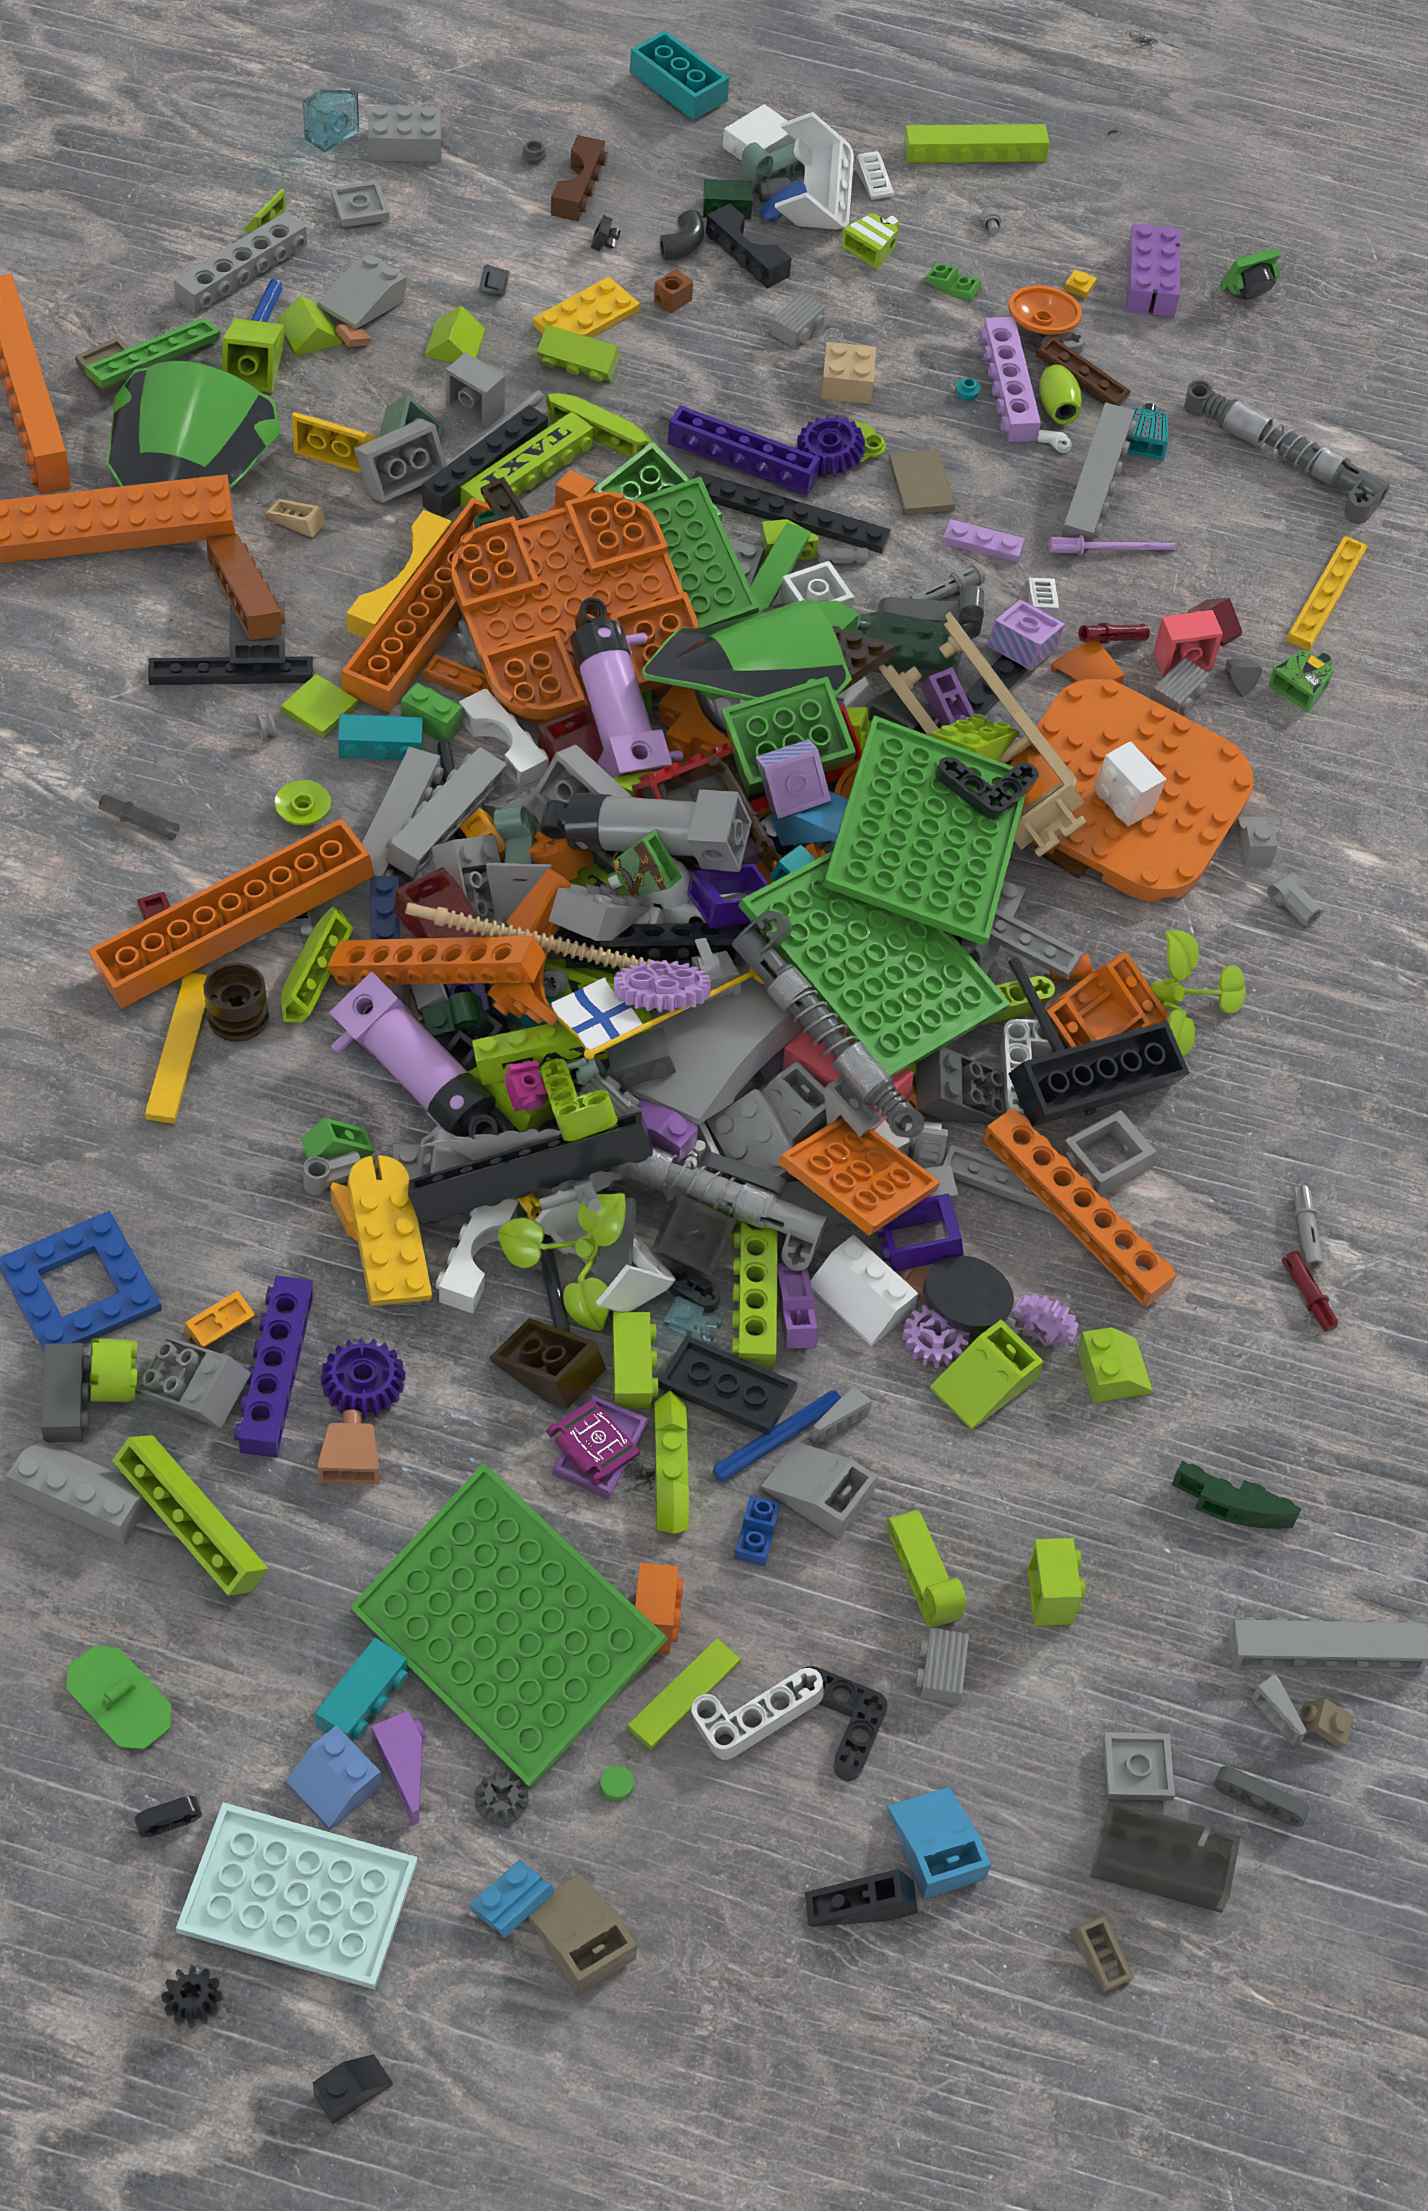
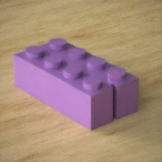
(1153, 268)

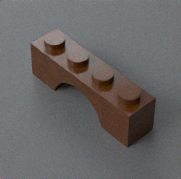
(572, 195)

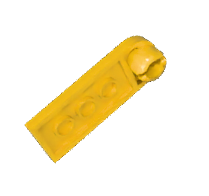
(387, 1233)

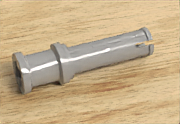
(954, 584)

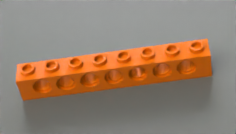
(438, 960)
(1081, 1221)

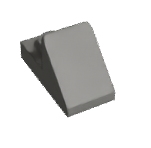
(843, 1102)

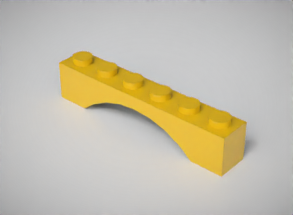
(371, 607)

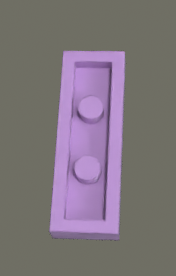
(983, 541)

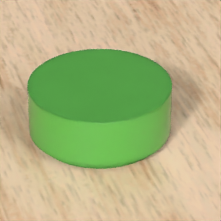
(616, 1783)

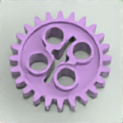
(662, 985)

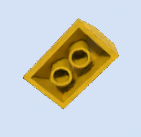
(327, 441)

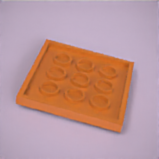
(859, 1175)

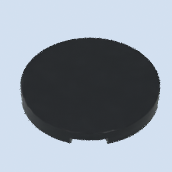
(968, 1293)

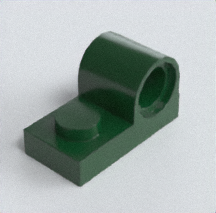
(461, 1013)

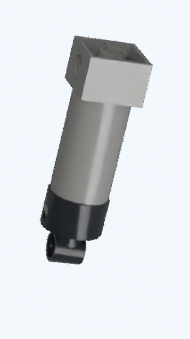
(708, 829)

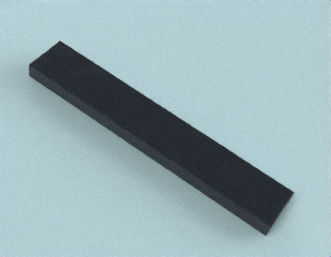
(220, 671)

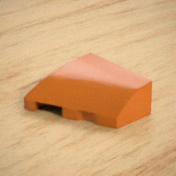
(1088, 662)

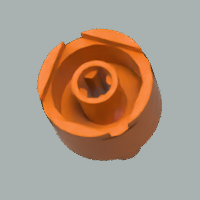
(560, 855)

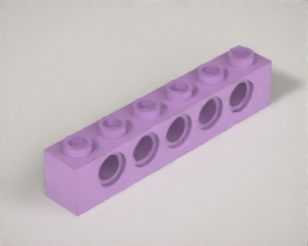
(1010, 379)

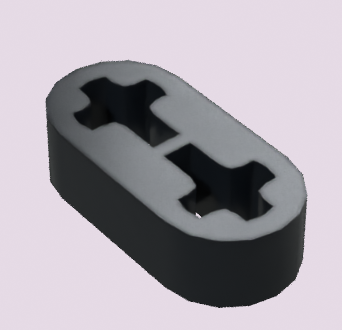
(695, 1288)
(168, 1816)

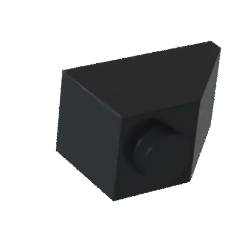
(350, 2086)

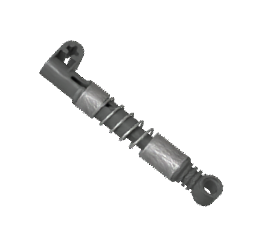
(1322, 462)
(790, 988)

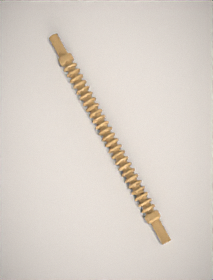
(442, 916)

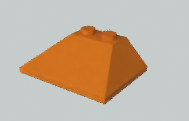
(1106, 1004)

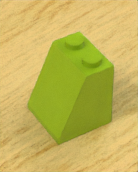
(253, 352)

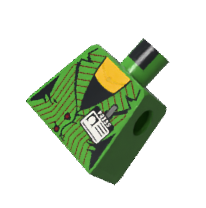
(1302, 678)

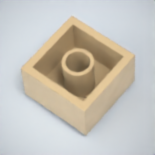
(848, 372)

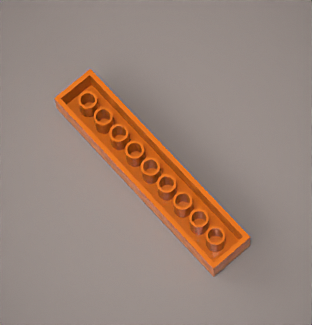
(29, 396)
(115, 518)
(412, 624)
(231, 913)

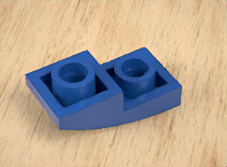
(769, 211)
(757, 1531)

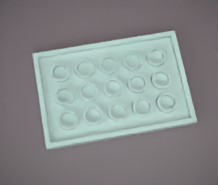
(297, 1895)

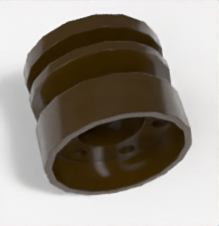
(236, 1001)

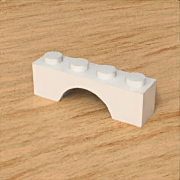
(486, 717)
(463, 1281)

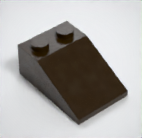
(550, 1362)

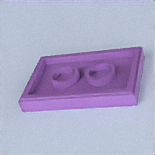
(630, 1424)

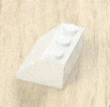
(863, 1290)

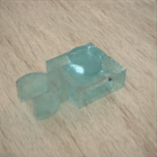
(688, 1317)

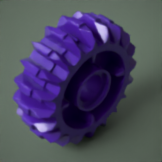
(835, 441)
(359, 1360)

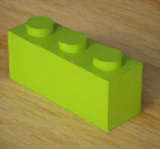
(578, 354)
(633, 1360)

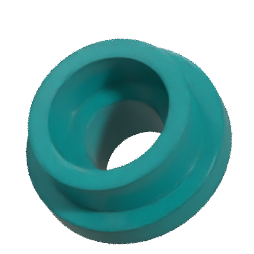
(968, 389)

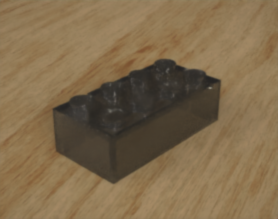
(1163, 1856)

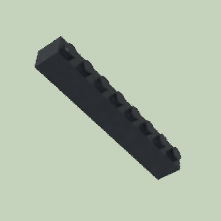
(528, 1169)

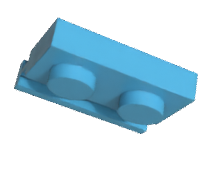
(512, 1898)

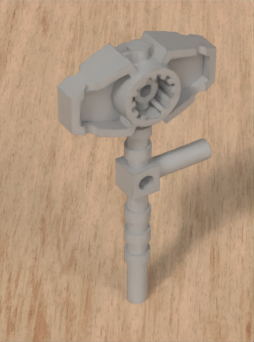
(580, 1190)

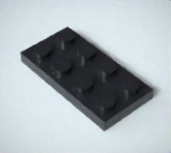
(727, 1385)

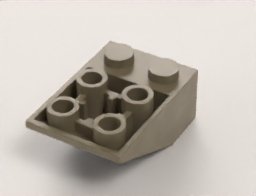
(583, 1934)

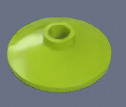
(302, 802)

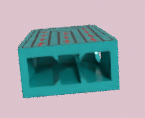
(1150, 434)

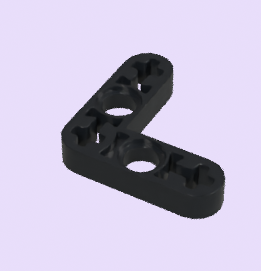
(986, 793)
(856, 1709)

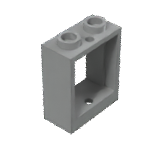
(1126, 1136)

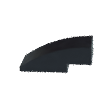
(462, 1046)

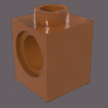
(673, 291)

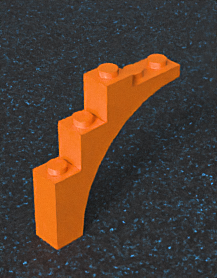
(688, 726)
(533, 915)

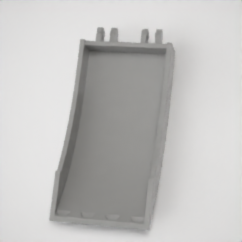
(726, 1048)

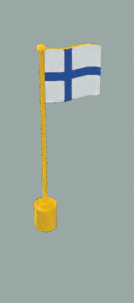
(604, 1021)

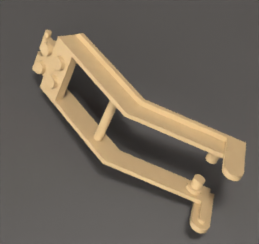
(1049, 813)

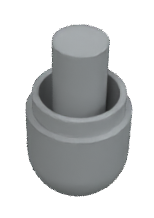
(991, 220)

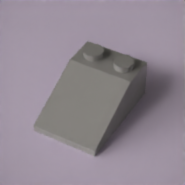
(364, 292)

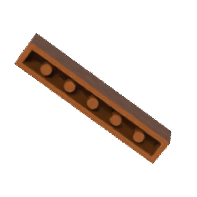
(244, 587)

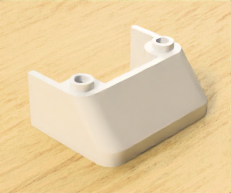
(826, 177)
(633, 1284)

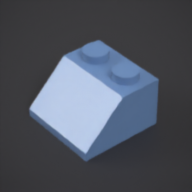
(334, 1777)

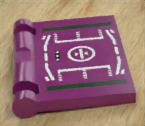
(593, 1441)

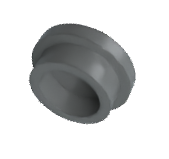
(534, 151)

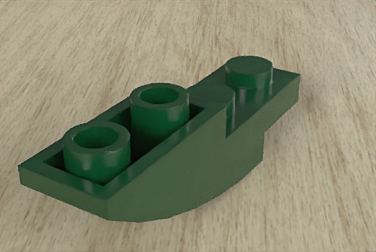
(1243, 1506)

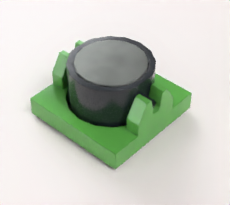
(1252, 274)

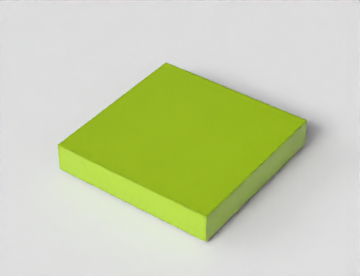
(319, 705)

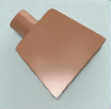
(349, 1452)

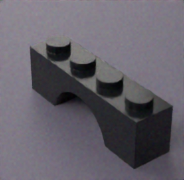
(765, 262)

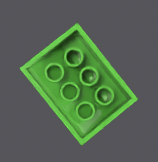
(645, 474)
(784, 720)

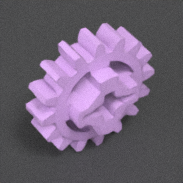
(1045, 1321)
(933, 1337)

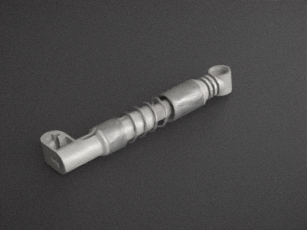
(745, 1201)

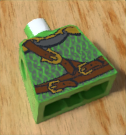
(644, 868)

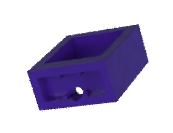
(708, 885)
(927, 1253)

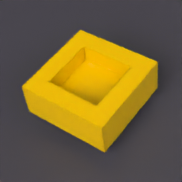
(1080, 284)

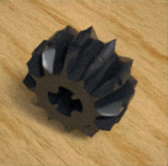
(182, 2006)

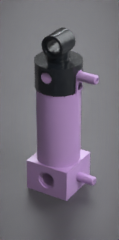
(615, 695)
(414, 1058)

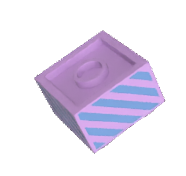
(1025, 634)
(793, 778)

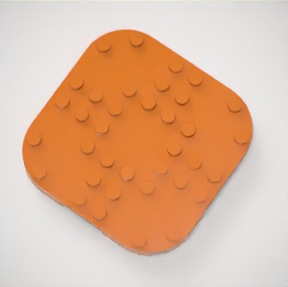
(528, 579)
(1196, 808)

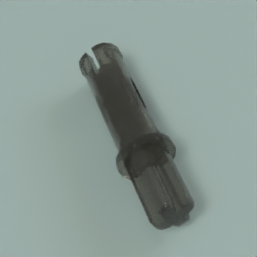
(128, 812)

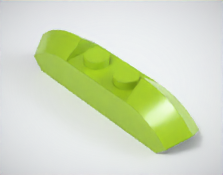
(608, 428)
(310, 970)
(671, 1464)

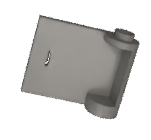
(510, 885)

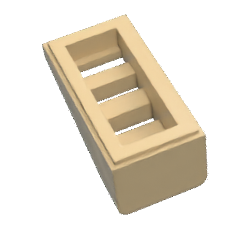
(298, 516)

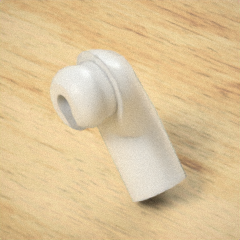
(1056, 439)

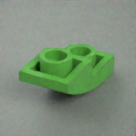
(950, 282)

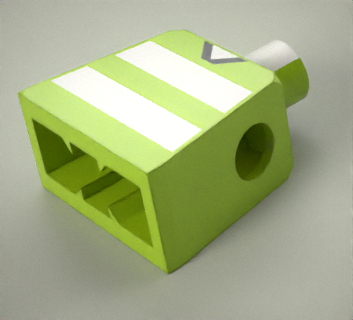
(871, 238)

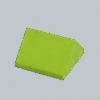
(308, 327)
(455, 335)

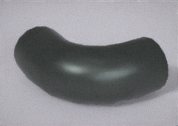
(686, 240)

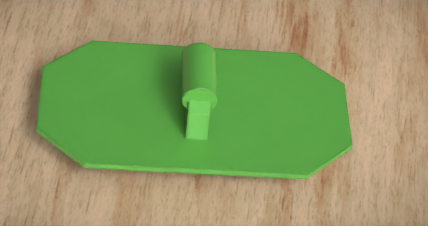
(119, 1697)

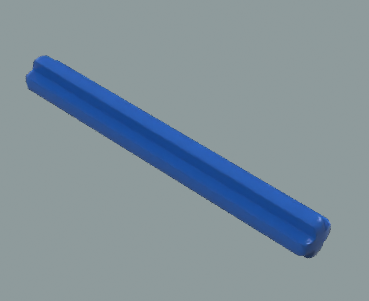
(779, 1435)

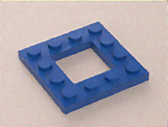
(101, 1235)

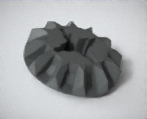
(501, 1812)

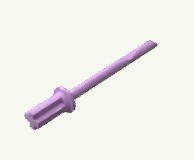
(1077, 545)

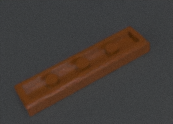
(1086, 374)

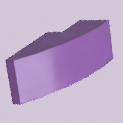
(796, 1307)

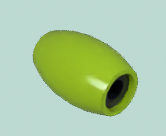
(1060, 394)

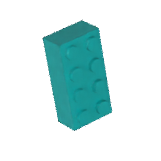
(679, 75)

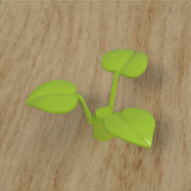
(1181, 958)
(523, 1243)

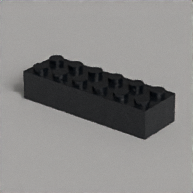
(1098, 1073)

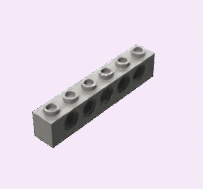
(240, 262)

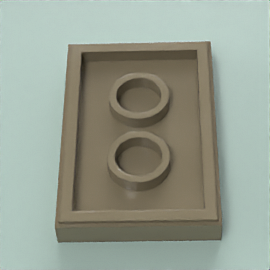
(921, 482)

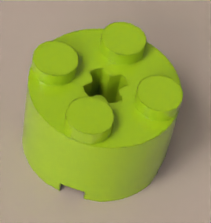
(113, 1370)

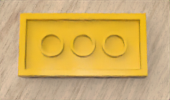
(590, 310)

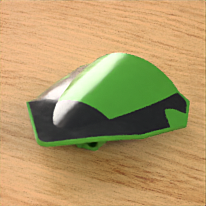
(188, 424)
(753, 654)

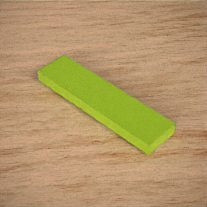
(677, 1698)

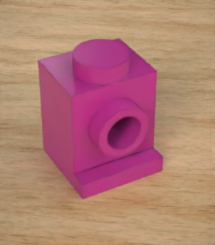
(525, 1086)

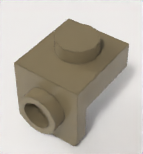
(1327, 1721)

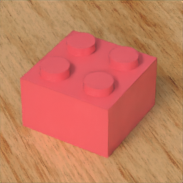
(1189, 637)

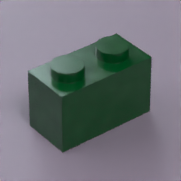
(722, 192)

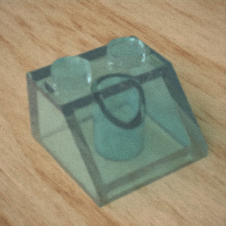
(330, 117)

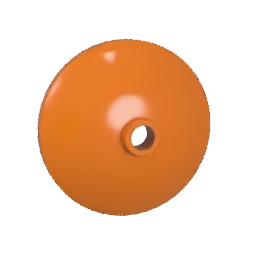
(1045, 310)

